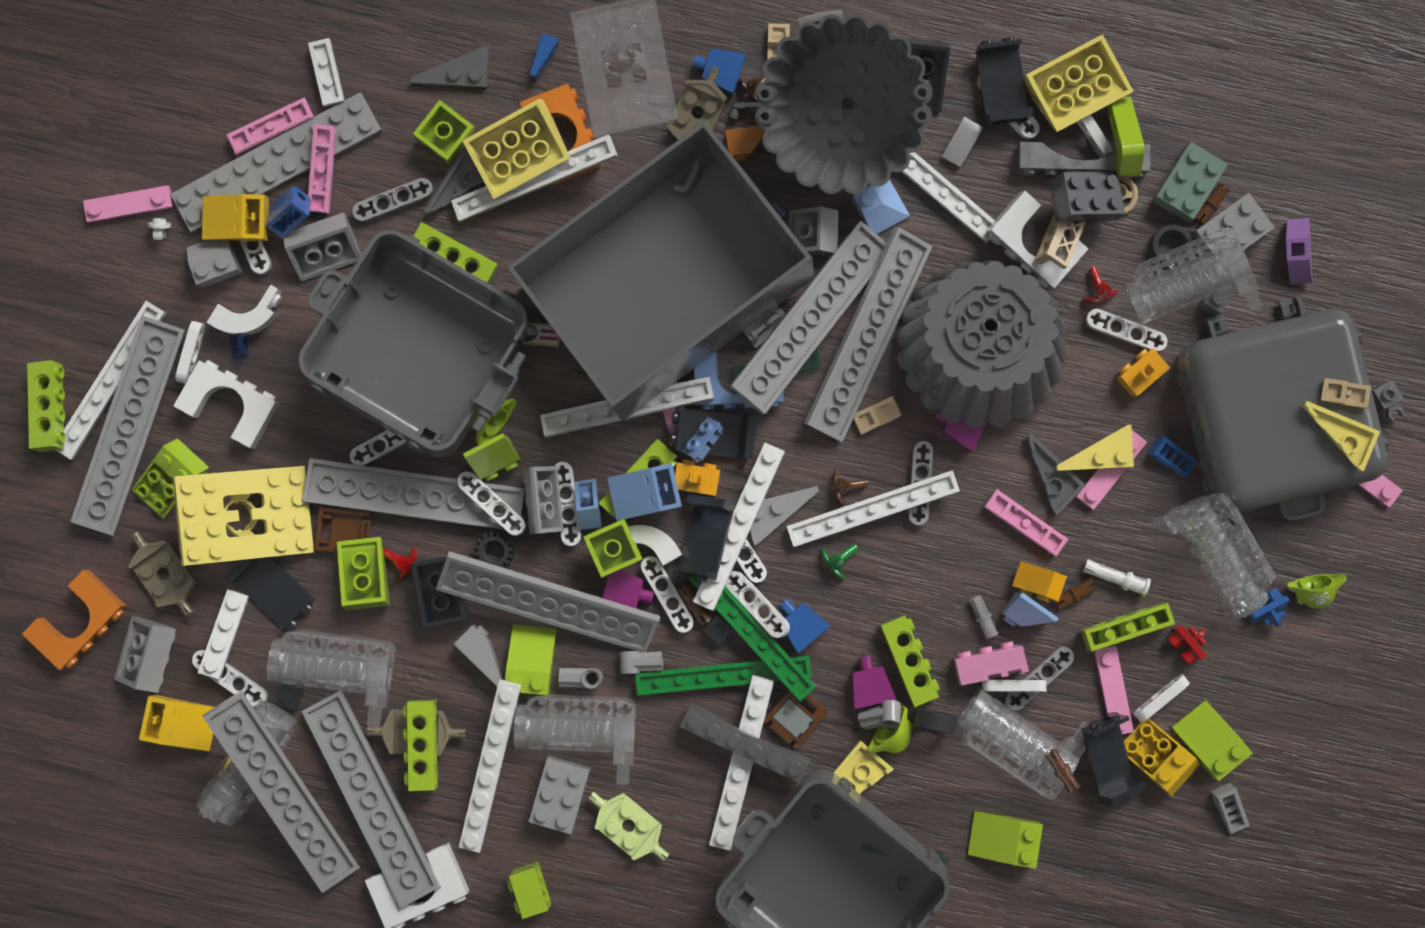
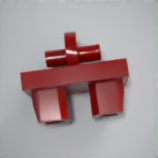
(1181, 636)

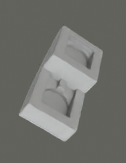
(962, 141)

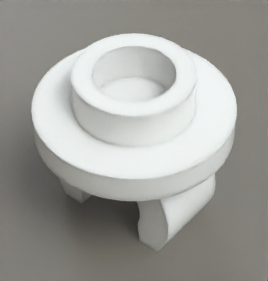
(159, 226)

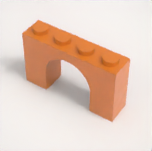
(562, 104)
(103, 609)

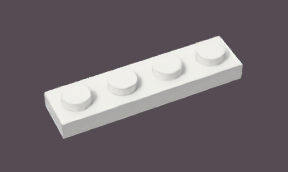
(223, 634)

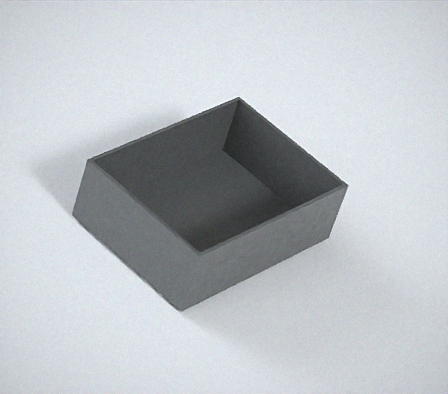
(660, 276)

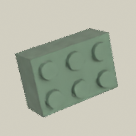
(1189, 182)

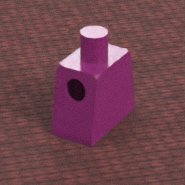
(961, 433)
(626, 589)
(870, 684)

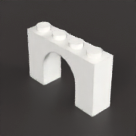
(1008, 233)
(257, 407)
(452, 889)

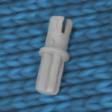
(983, 616)

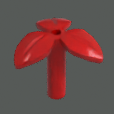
(1103, 290)
(402, 563)

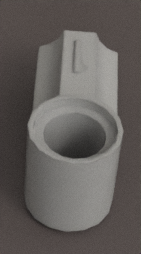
(645, 661)
(578, 677)
(886, 715)

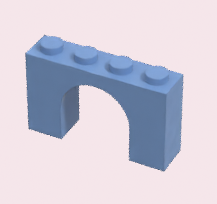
(709, 368)

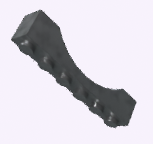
(1037, 157)
(740, 742)

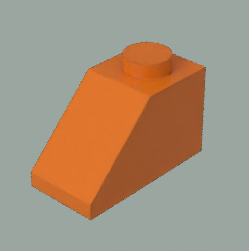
(743, 142)

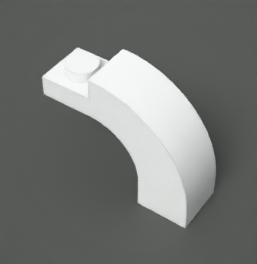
(248, 322)
(657, 540)

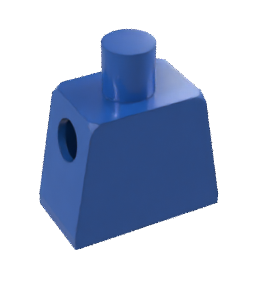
(730, 68)
(294, 206)
(803, 623)

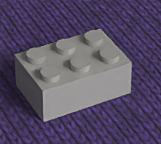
(1243, 217)
(559, 794)

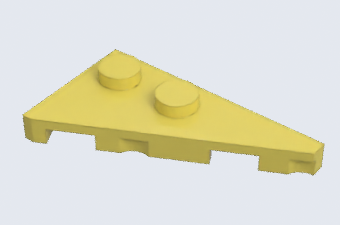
(1349, 436)
(1110, 452)

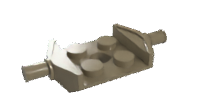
(702, 94)
(147, 564)
(394, 726)

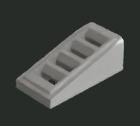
(1227, 794)

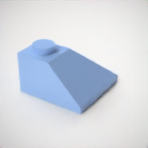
(880, 207)
(1026, 612)

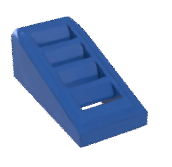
(545, 50)
(1159, 451)

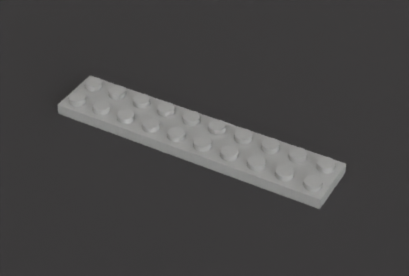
(277, 159)
(810, 318)
(868, 334)
(127, 425)
(405, 494)
(547, 602)
(281, 791)
(371, 799)

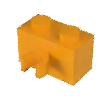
(1143, 372)
(696, 478)
(1039, 581)

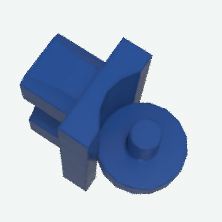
(1277, 603)

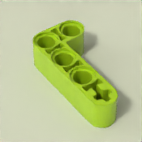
(1127, 137)

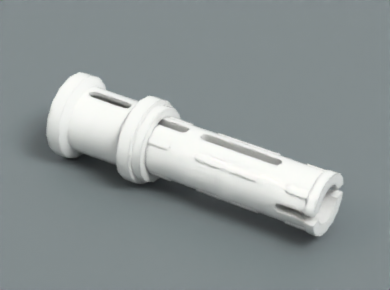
(1125, 580)

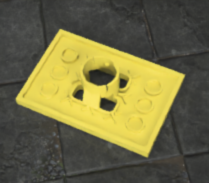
(204, 518)

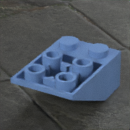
(644, 491)

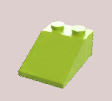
(492, 457)
(362, 574)
(531, 658)
(1211, 740)
(1005, 839)

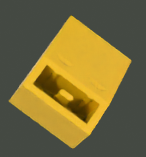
(235, 217)
(176, 723)
(1160, 756)

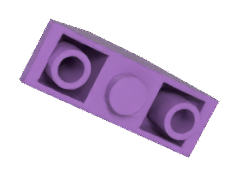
(1299, 251)

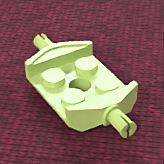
(635, 842)

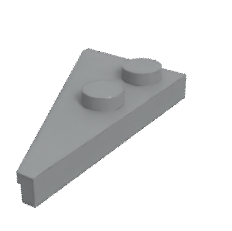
(777, 510)

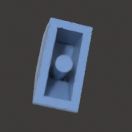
(587, 504)

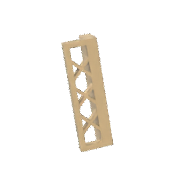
(1053, 238)

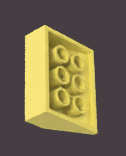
(1077, 84)
(517, 148)

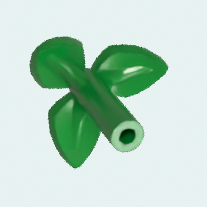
(835, 562)

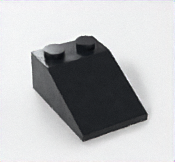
(935, 58)

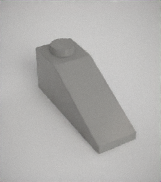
(480, 651)

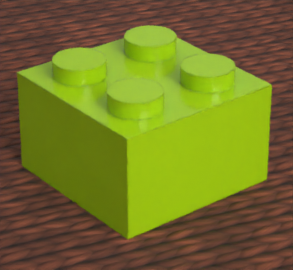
(444, 132)
(613, 548)
(529, 890)

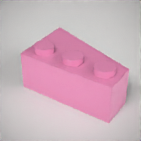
(990, 663)

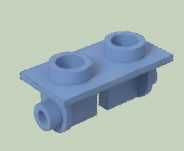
(708, 432)

